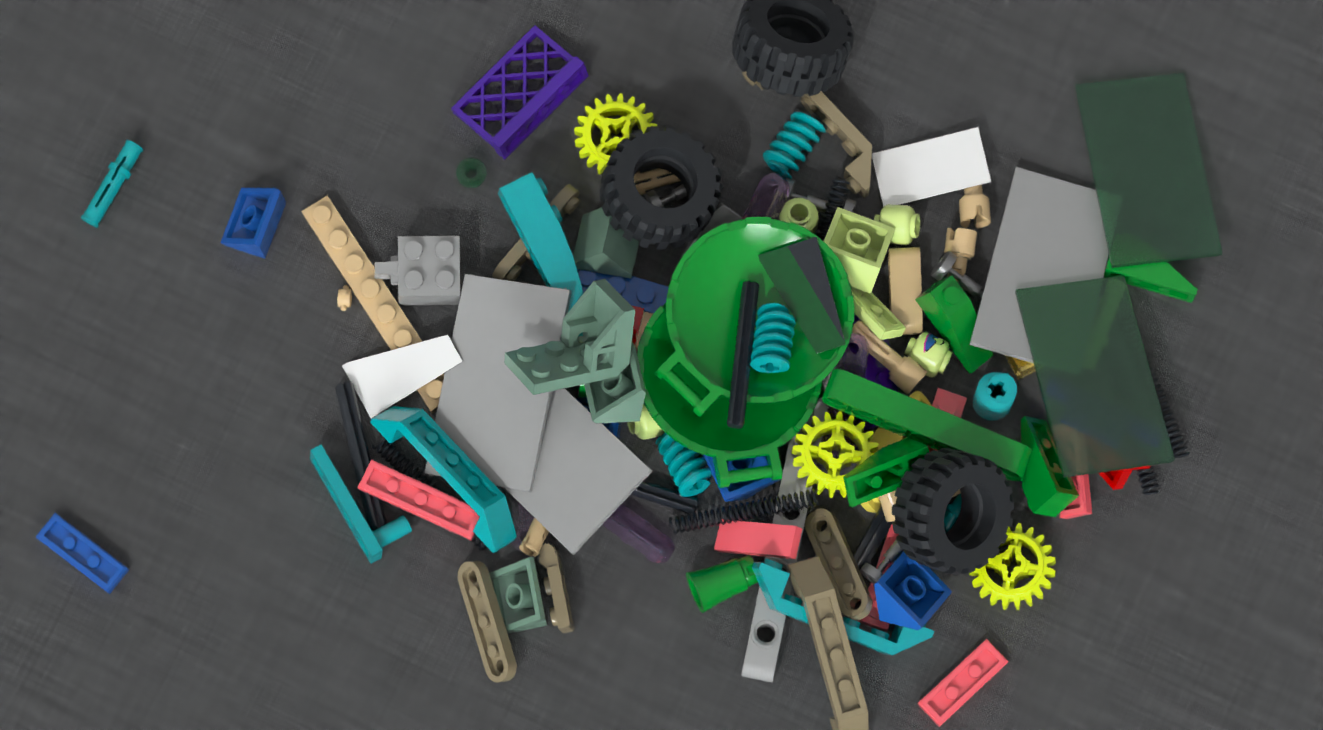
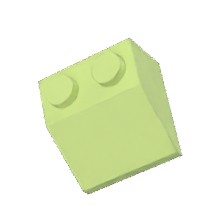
(859, 246)

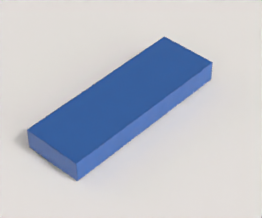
(82, 553)

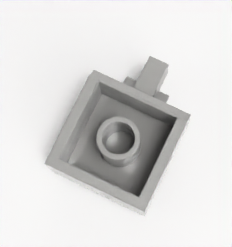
(424, 270)

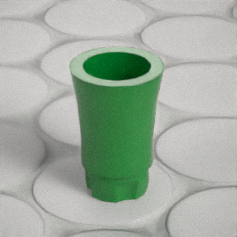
(720, 581)

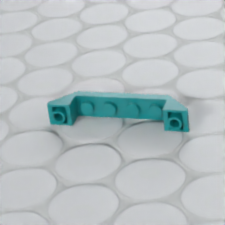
(495, 523)
(773, 582)

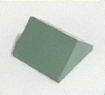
(603, 248)
(618, 397)
(519, 595)

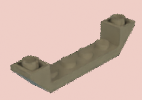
(853, 141)
(831, 644)

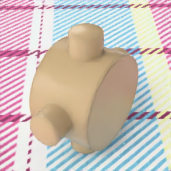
(344, 298)

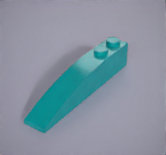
(542, 233)

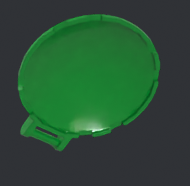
(706, 306)
(764, 428)

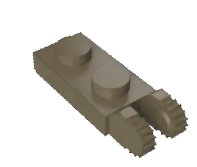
(556, 586)

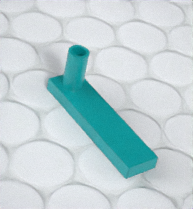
(369, 541)

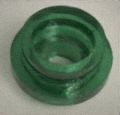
(466, 165)

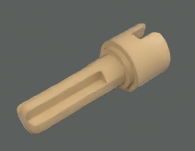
(974, 206)
(962, 244)
(903, 371)

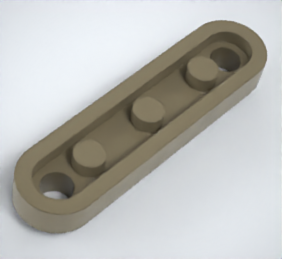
(509, 267)
(838, 563)
(487, 621)

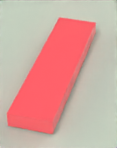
(419, 499)

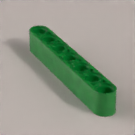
(923, 422)

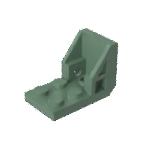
(576, 360)

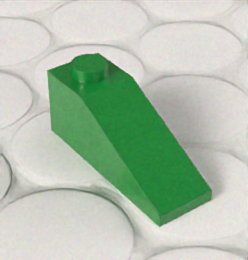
(1156, 278)
(954, 319)
(882, 471)
(1043, 480)

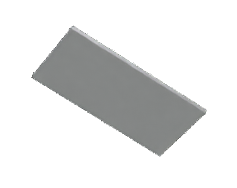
(1045, 238)
(481, 398)
(579, 473)

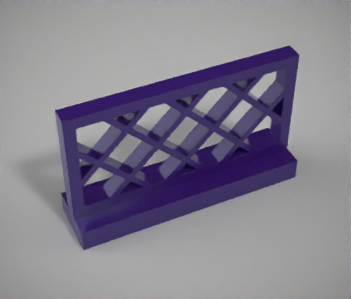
(541, 102)

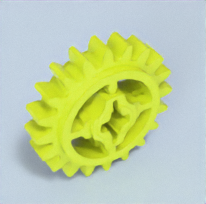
(597, 117)
(823, 453)
(1023, 570)

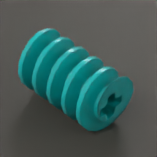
(791, 143)
(772, 339)
(994, 384)
(684, 466)

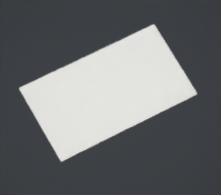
(931, 167)

